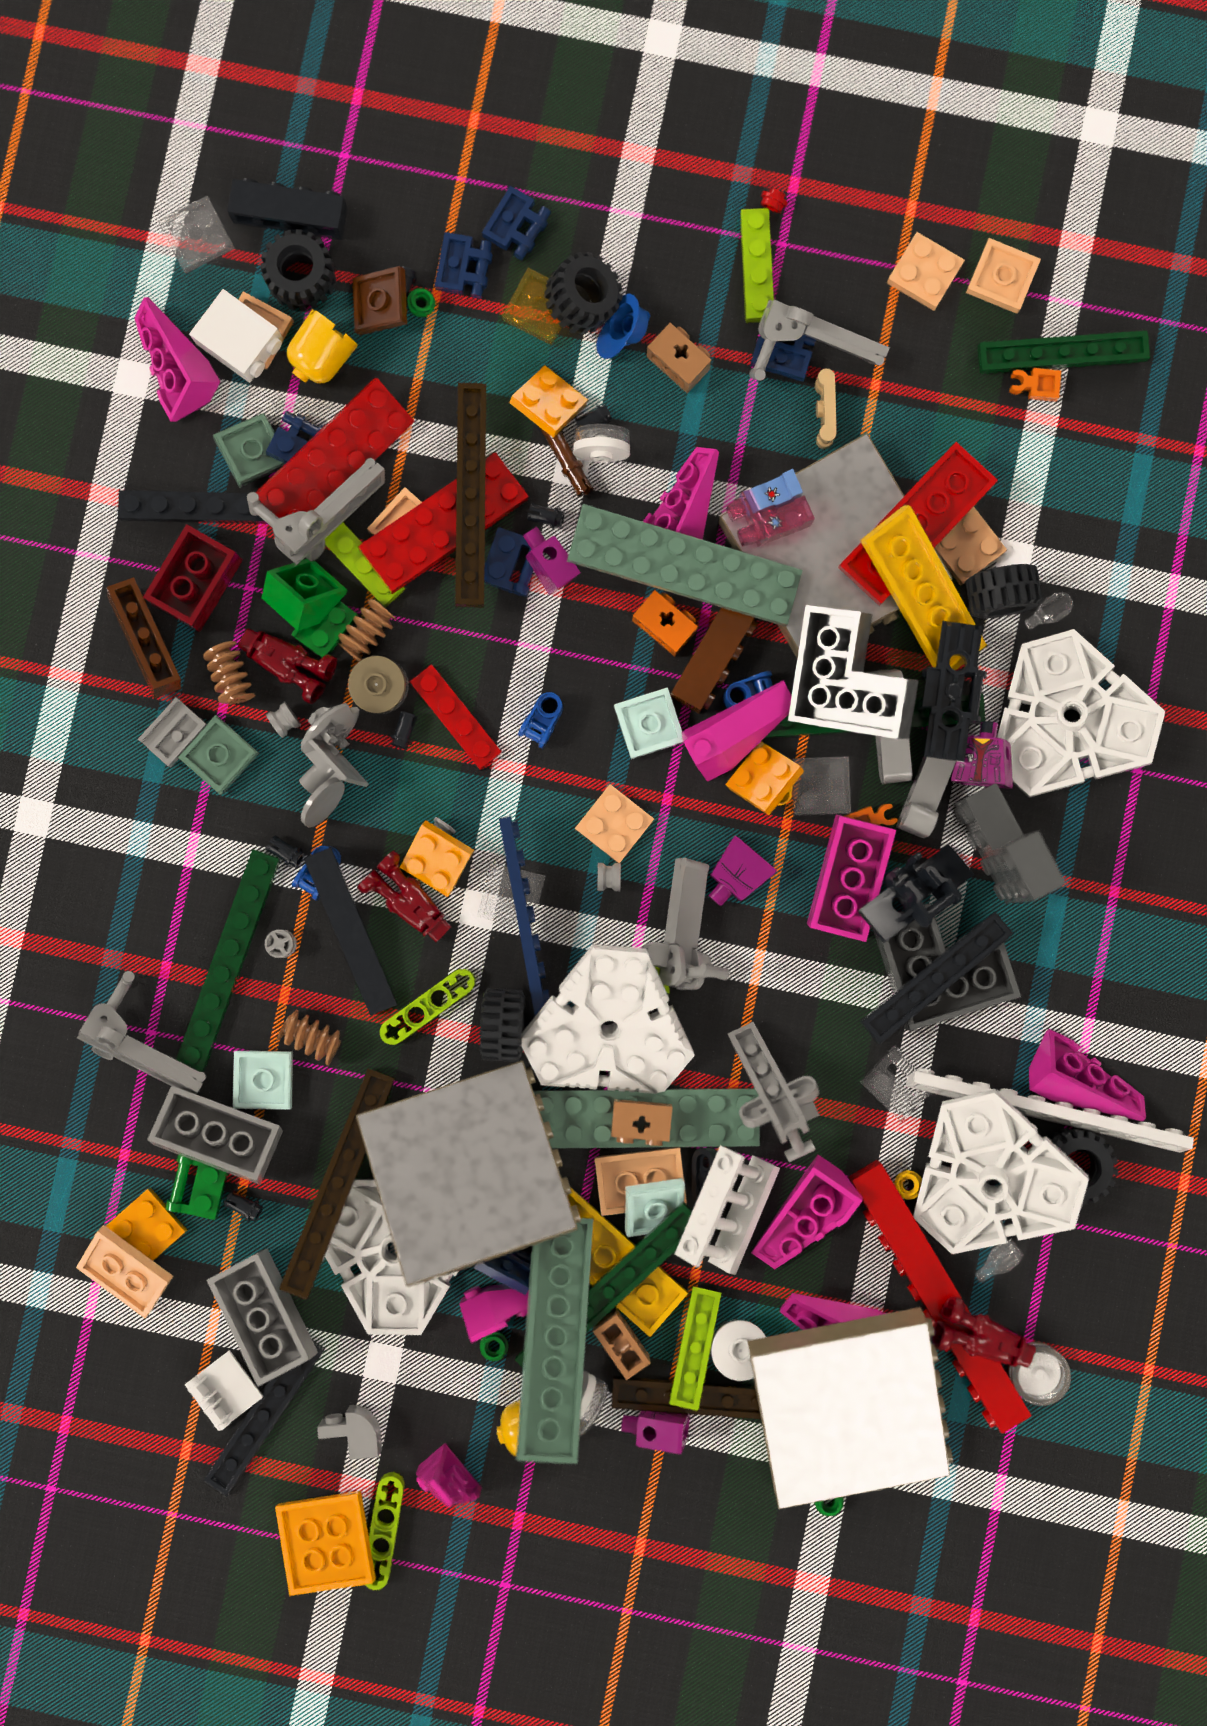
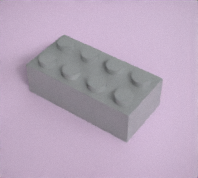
(215, 1135)
(262, 1317)

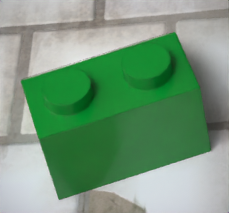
(302, 593)

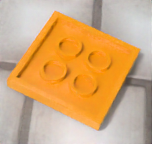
(325, 1543)

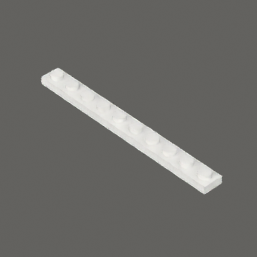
(1059, 1112)

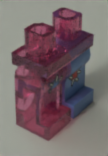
(771, 510)

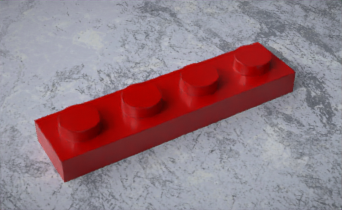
(456, 717)

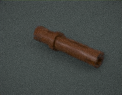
(571, 466)

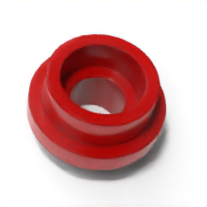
(774, 200)

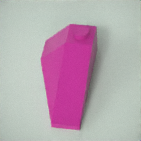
(181, 369)
(688, 501)
(731, 734)
(1070, 1077)
(813, 1208)
(491, 1308)
(815, 1312)
(447, 1478)

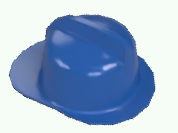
(623, 328)

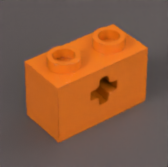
(670, 637)

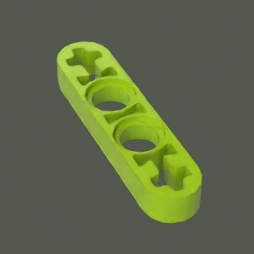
(426, 1004)
(385, 1530)

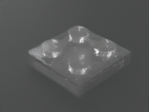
(196, 234)
(822, 786)
(497, 895)

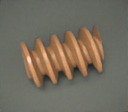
(366, 630)
(226, 673)
(310, 1036)

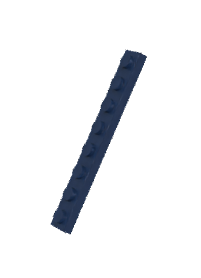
(524, 913)

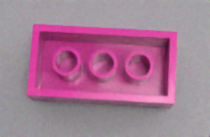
(850, 876)

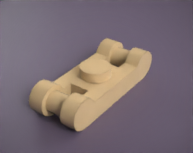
(826, 408)

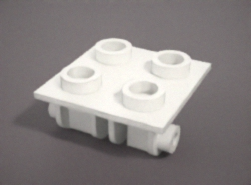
(224, 1390)

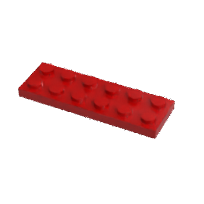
(336, 451)
(939, 504)
(429, 529)

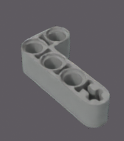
(893, 753)
(921, 804)

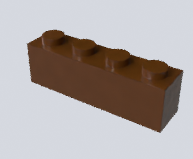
(143, 638)
(711, 659)

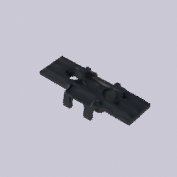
(945, 690)
(911, 884)

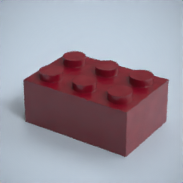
(193, 578)

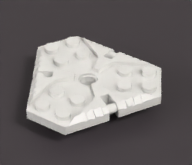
(1114, 729)
(638, 1049)
(985, 1142)
(379, 1289)

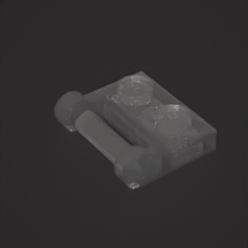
(889, 1089)

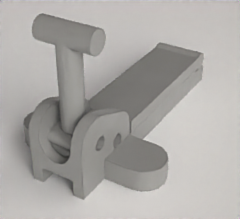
(790, 322)
(305, 532)
(676, 957)
(107, 1033)
(777, 1099)

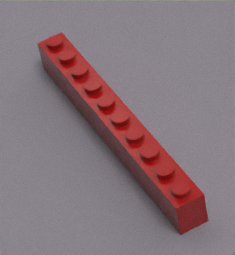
(934, 1287)

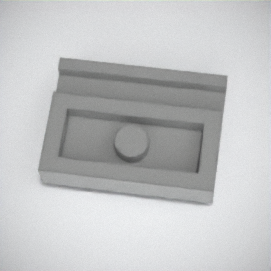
(172, 732)

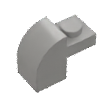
(359, 1427)

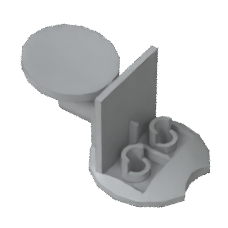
(330, 767)

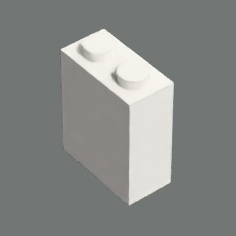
(237, 336)

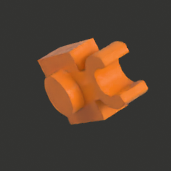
(1041, 384)
(867, 815)

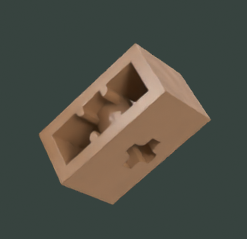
(683, 371)
(656, 1114)
(621, 1343)

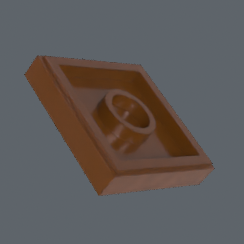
(379, 300)

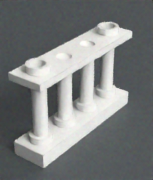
(742, 1216)

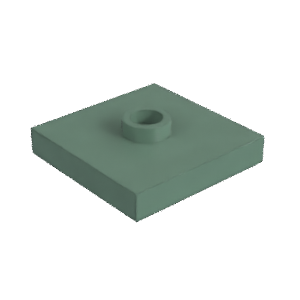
(245, 449)
(218, 755)

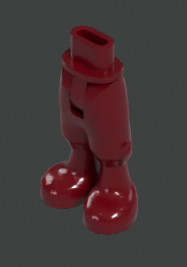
(283, 658)
(411, 903)
(988, 1337)

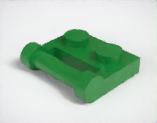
(206, 1192)

